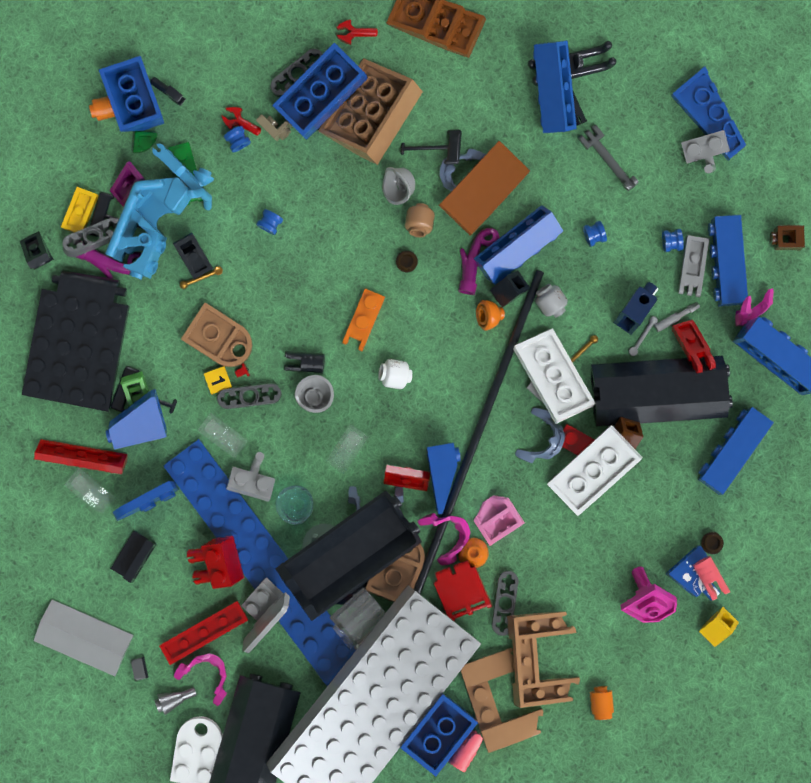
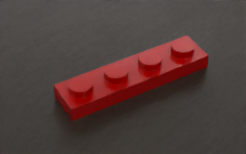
(80, 456)
(203, 632)

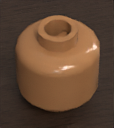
(419, 220)

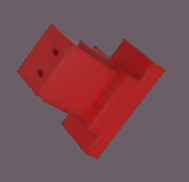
(242, 371)

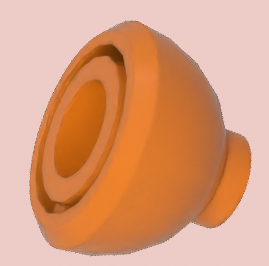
(489, 314)
(474, 551)

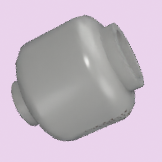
(551, 300)

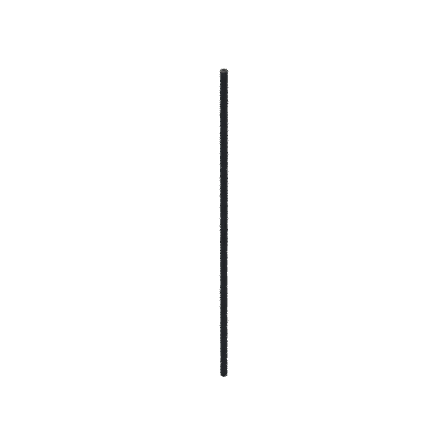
(479, 429)

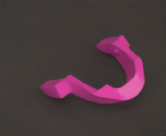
(747, 313)
(460, 525)
(215, 661)

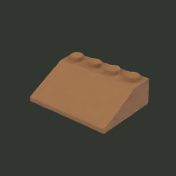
(373, 112)

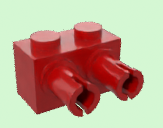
(221, 562)

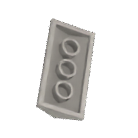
(83, 637)

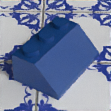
(131, 95)

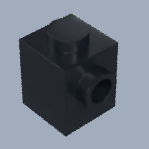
(509, 289)

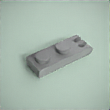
(693, 265)

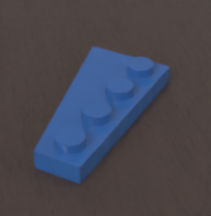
(704, 106)

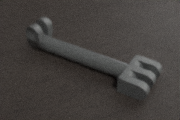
(628, 183)

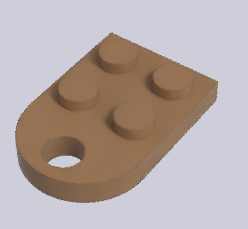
(217, 336)
(398, 575)

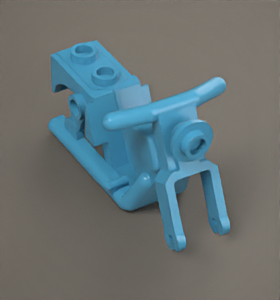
(149, 202)

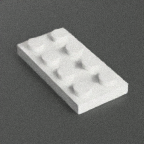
(554, 376)
(594, 470)

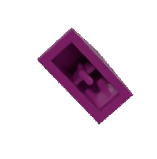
(124, 182)

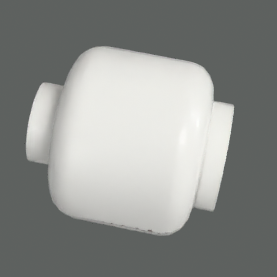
(395, 374)

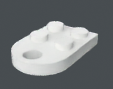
(195, 752)

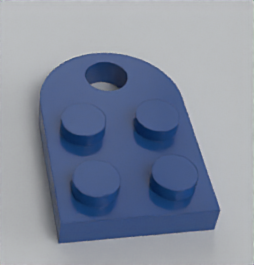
(147, 501)

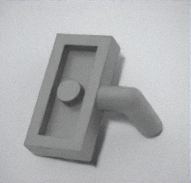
(705, 148)
(250, 482)

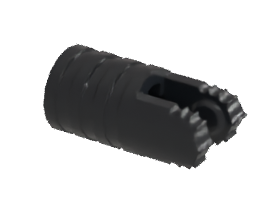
(309, 362)

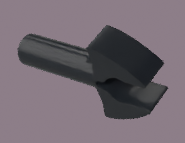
(171, 92)

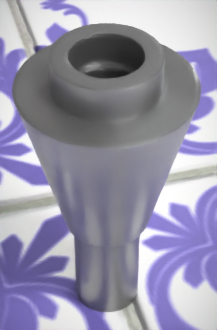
(169, 701)

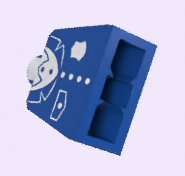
(686, 576)

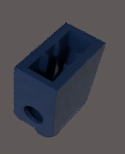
(637, 308)

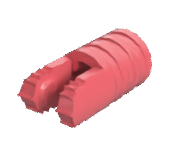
(709, 573)
(465, 753)

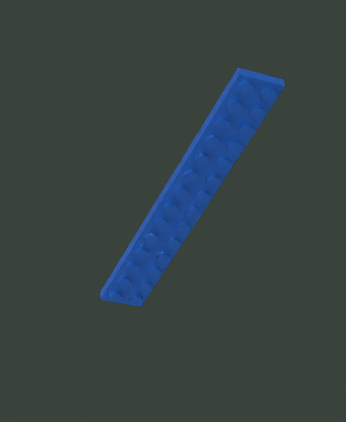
(258, 552)

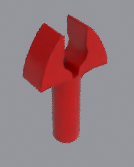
(354, 32)
(240, 121)

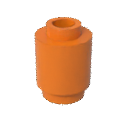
(101, 108)
(601, 703)

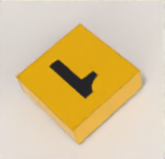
(217, 380)

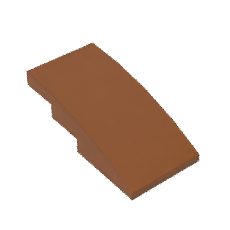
(438, 23)
(484, 188)

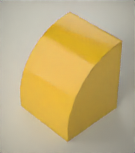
(719, 627)

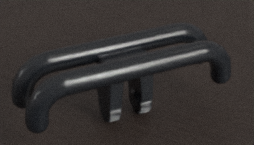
(576, 62)

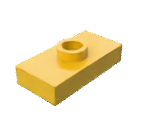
(79, 210)

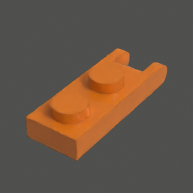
(364, 317)

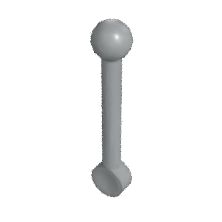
(633, 351)

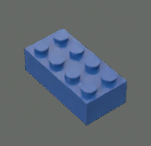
(320, 91)
(776, 353)

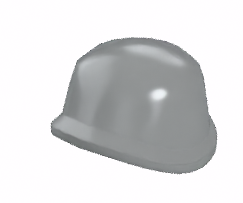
(403, 179)
(314, 394)

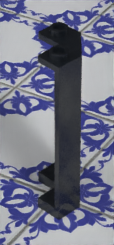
(659, 391)
(349, 554)
(254, 730)

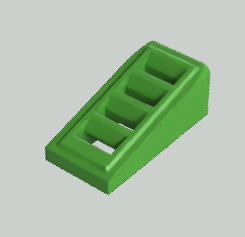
(132, 379)

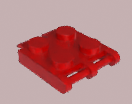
(461, 589)

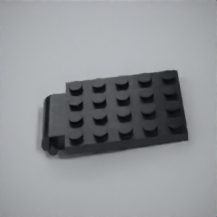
(77, 341)

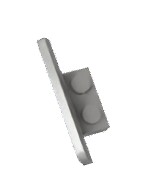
(266, 606)

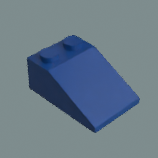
(442, 466)

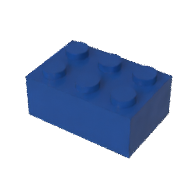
(439, 734)

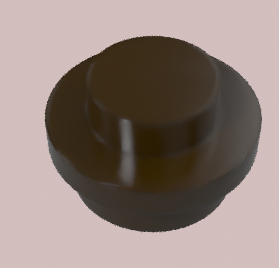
(406, 261)
(712, 543)

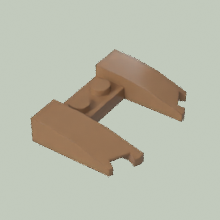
(528, 688)
(494, 732)

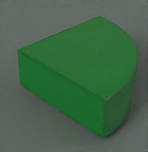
(143, 141)

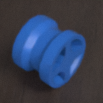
(237, 139)
(269, 222)
(595, 233)
(672, 240)

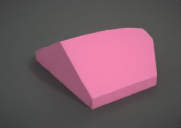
(497, 518)

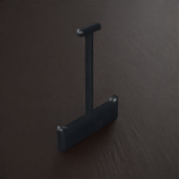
(453, 147)
(101, 209)
(120, 399)

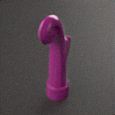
(105, 262)
(469, 266)

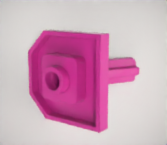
(650, 601)

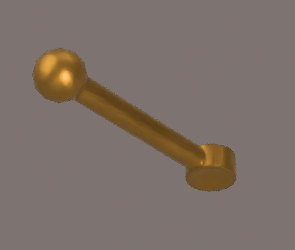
(218, 271)
(593, 339)

